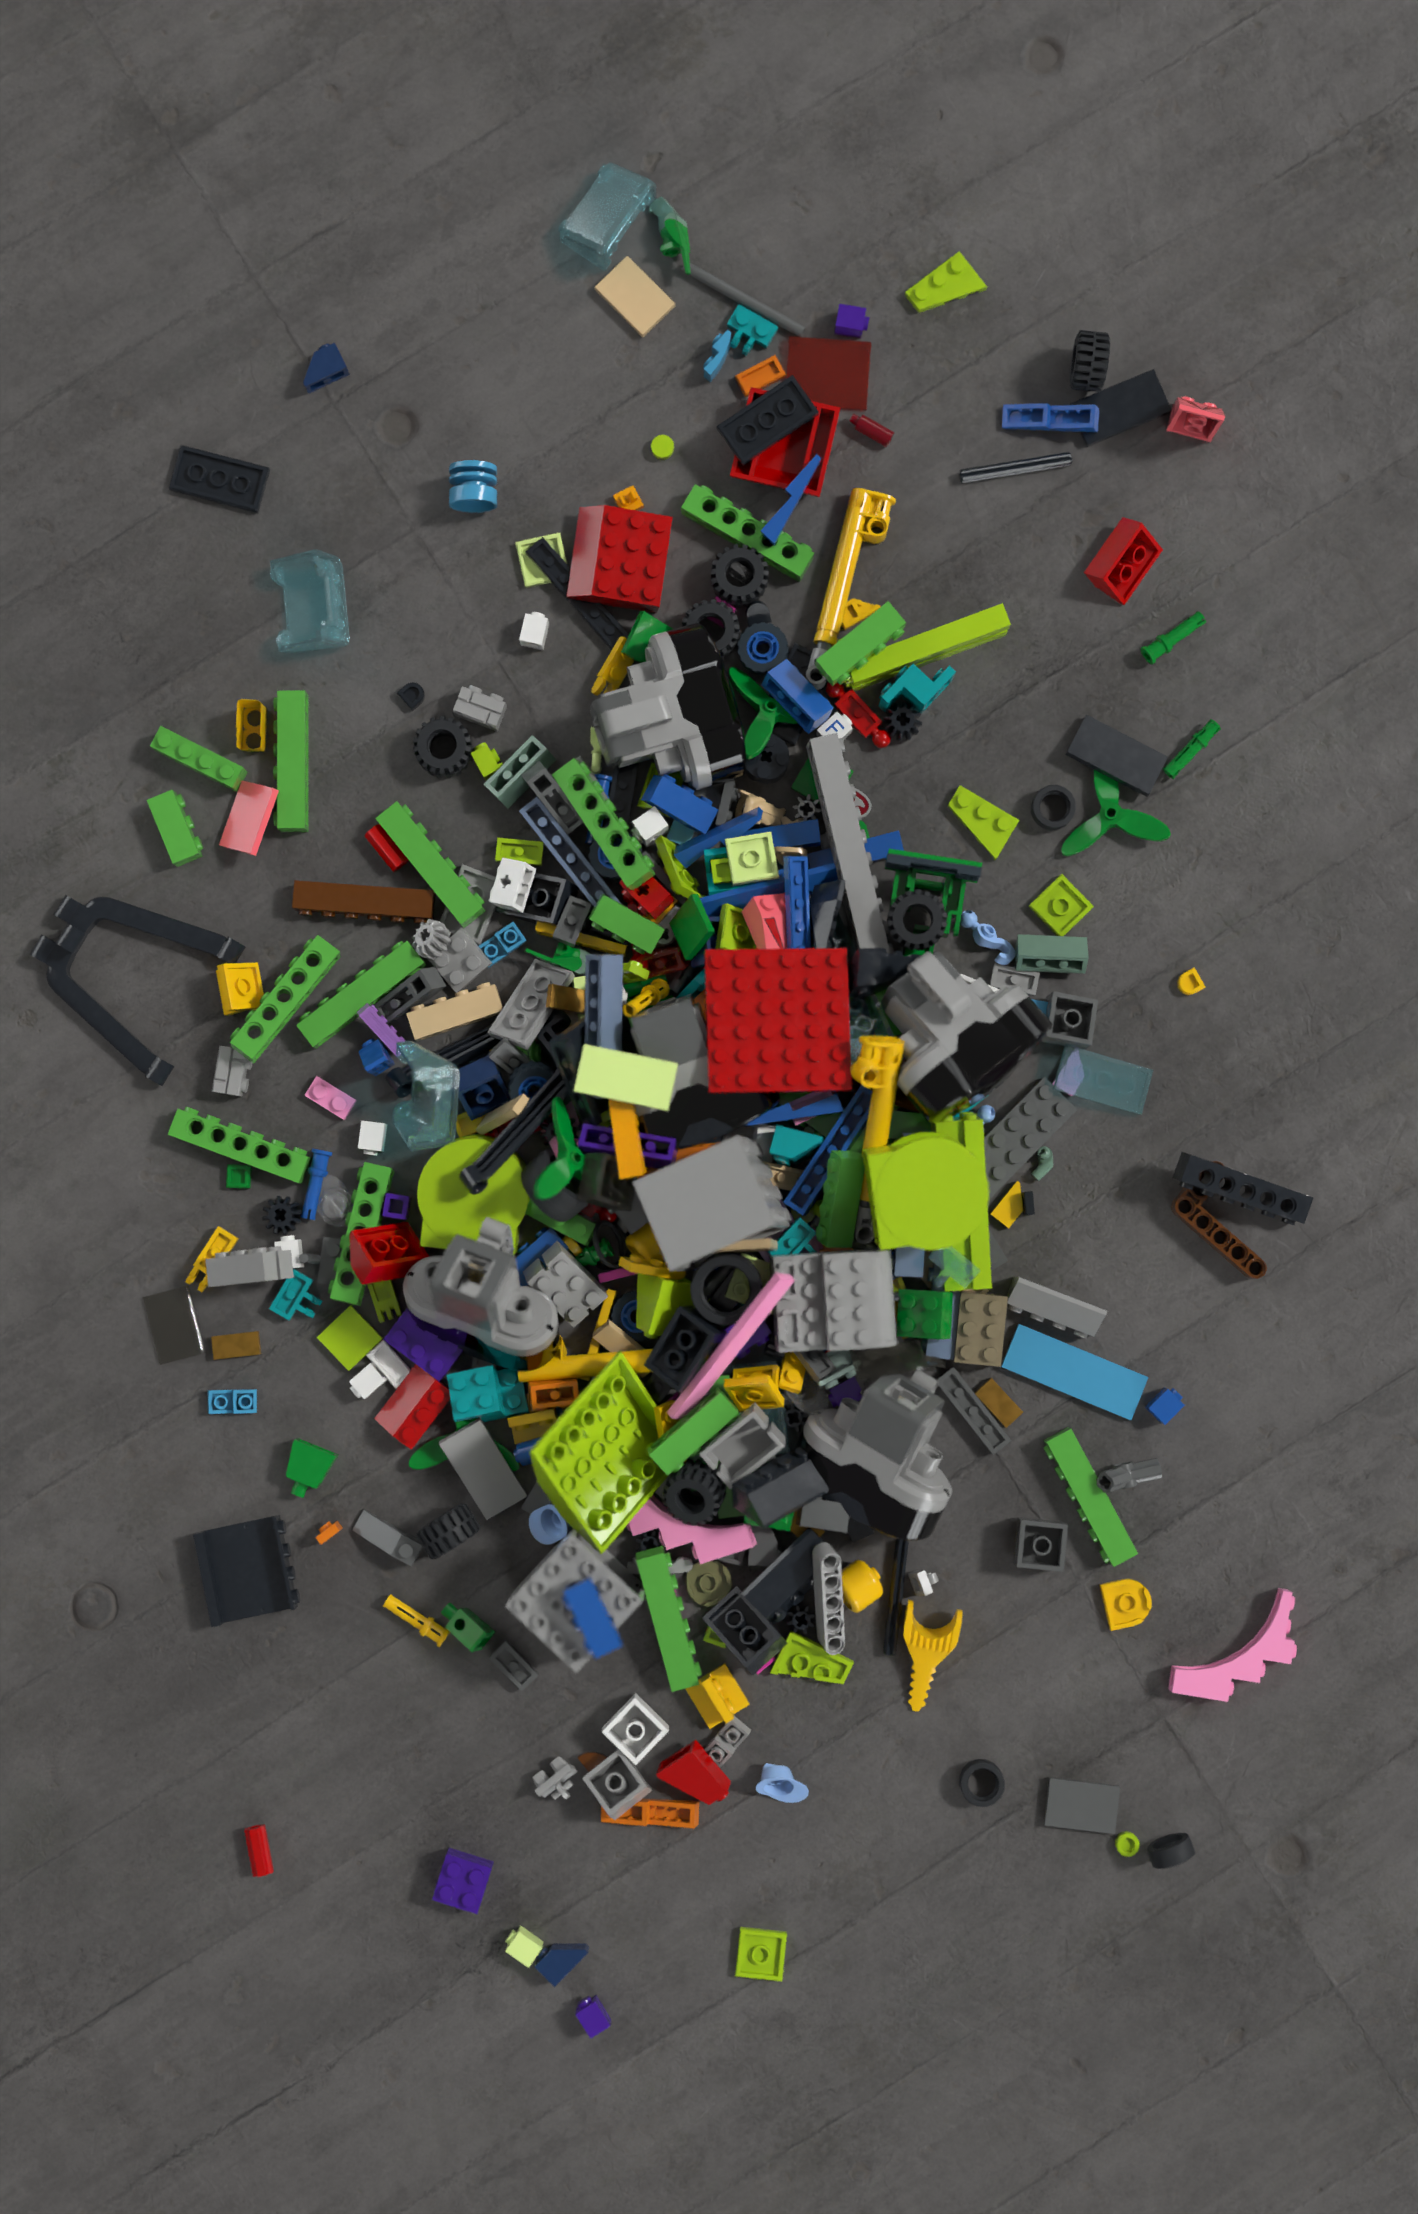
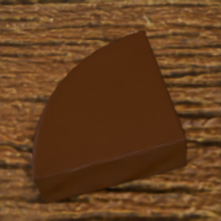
(591, 1759)

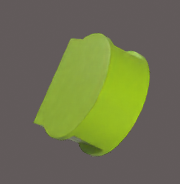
(924, 1191)
(451, 1208)

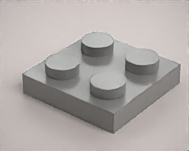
(461, 961)

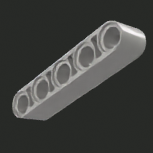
(828, 1598)

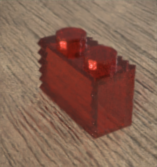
(663, 960)

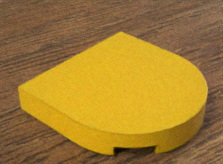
(1125, 1603)

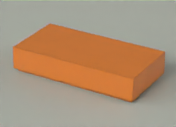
(760, 375)

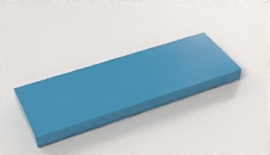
(1074, 1371)

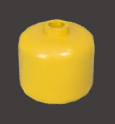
(644, 1243)
(860, 1585)

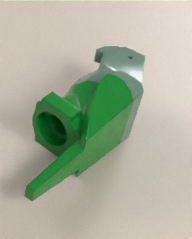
(672, 230)
(566, 957)

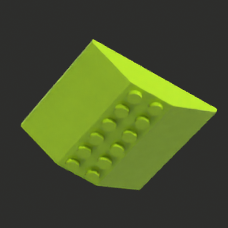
(598, 1457)

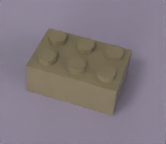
(980, 1328)

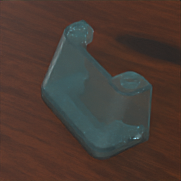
(606, 213)
(312, 601)
(431, 1113)

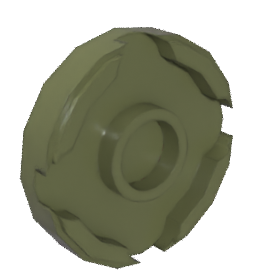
(708, 1582)

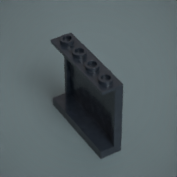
(568, 1051)

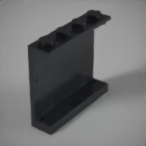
(246, 1570)

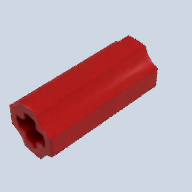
(386, 848)
(259, 1850)

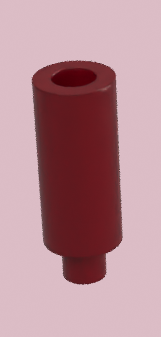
(872, 429)

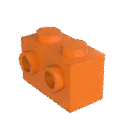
(552, 1393)

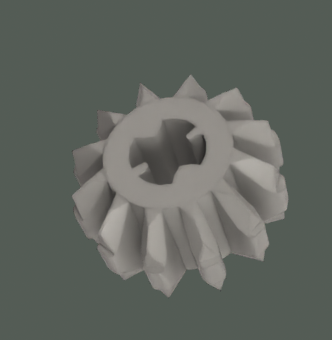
(431, 939)

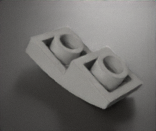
(727, 1740)

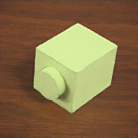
(523, 1945)

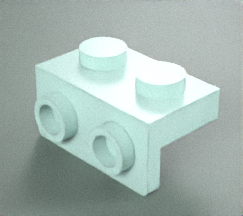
(844, 1367)

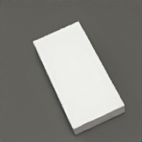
(389, 1363)

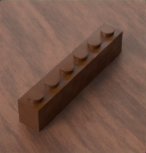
(363, 901)

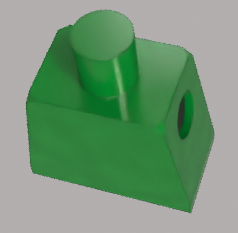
(308, 1466)
(476, 1631)

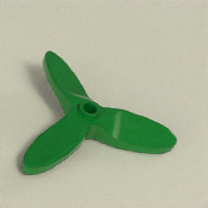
(767, 709)
(1129, 821)
(569, 1158)
(432, 1453)

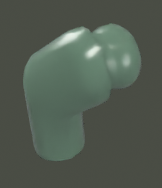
(1045, 1161)

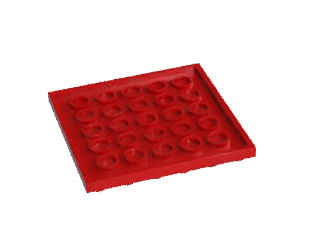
(777, 1020)

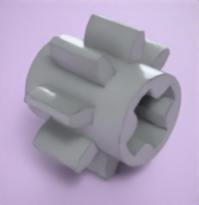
(812, 804)

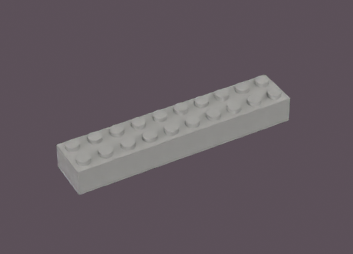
(848, 842)

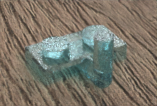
(952, 1265)

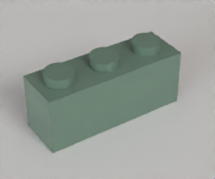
(507, 781)
(1051, 953)

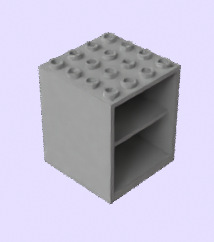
(712, 1202)
(539, 1596)

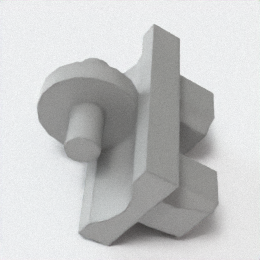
(547, 1785)

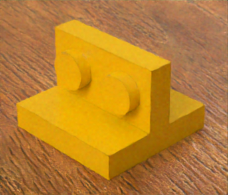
(239, 987)
(755, 1386)
(532, 1424)
(718, 1696)

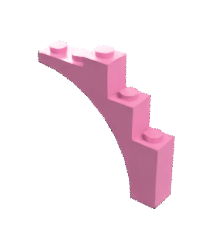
(708, 1540)
(1246, 1664)

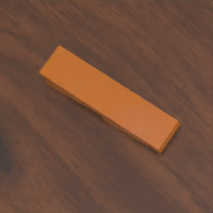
(659, 1812)

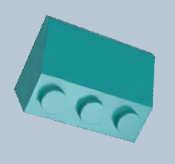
(793, 1146)

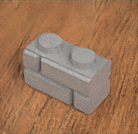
(480, 708)
(231, 1072)

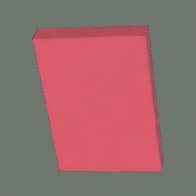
(248, 817)

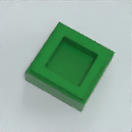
(238, 1176)

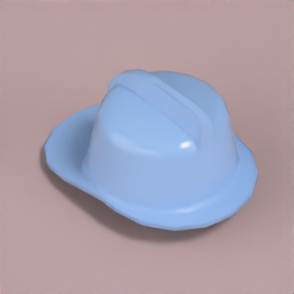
(548, 1525)
(780, 1784)

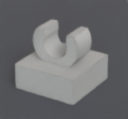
(922, 1582)

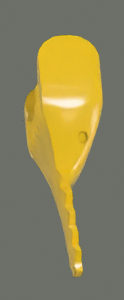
(927, 1650)

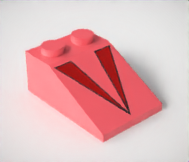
(1195, 419)
(767, 921)

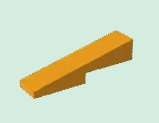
(627, 1139)

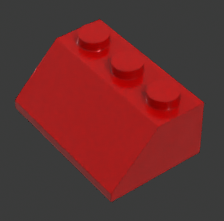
(1123, 560)
(384, 1252)
(413, 1406)

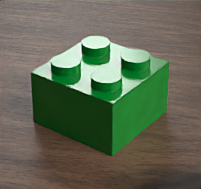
(924, 1314)

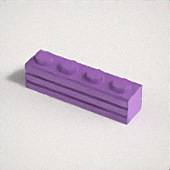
(379, 1026)

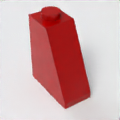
(695, 1774)

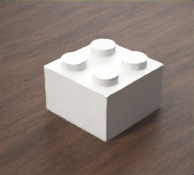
(635, 1729)

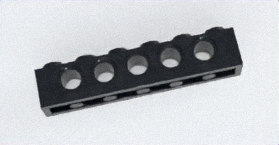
(1296, 1203)

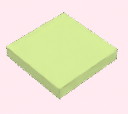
(531, 573)
(751, 858)

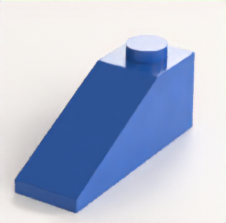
(375, 1057)

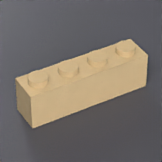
(454, 1012)

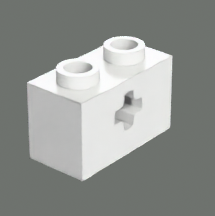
(649, 827)
(512, 884)

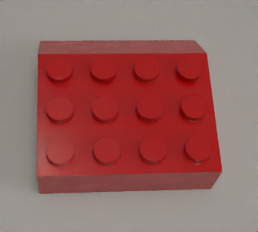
(788, 457)
(619, 557)

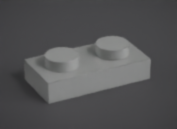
(1008, 977)

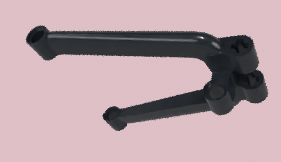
(61, 954)
(521, 1127)

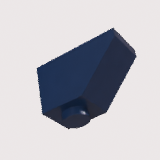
(325, 368)
(559, 1960)

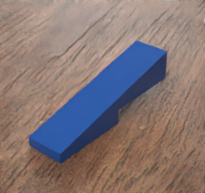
(1051, 418)
(795, 490)
(795, 835)
(877, 846)
(693, 849)
(784, 1113)

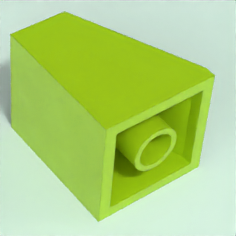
(658, 1301)

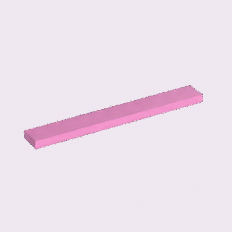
(731, 1345)

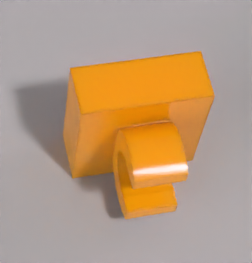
(628, 499)

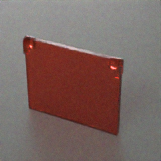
(831, 370)

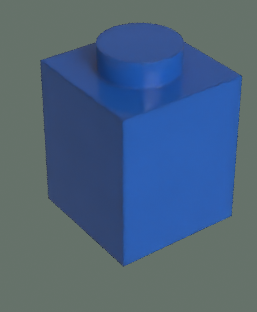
(1165, 1405)

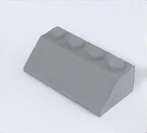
(1055, 1307)

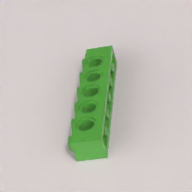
(701, 496)
(567, 779)
(253, 1048)
(182, 1129)
(367, 1174)

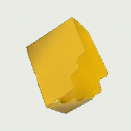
(250, 705)

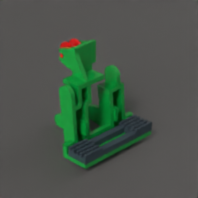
(955, 874)

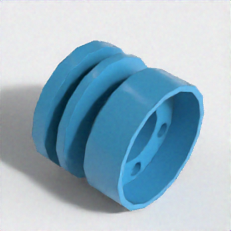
(473, 486)

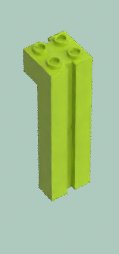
(932, 646)
(976, 1247)

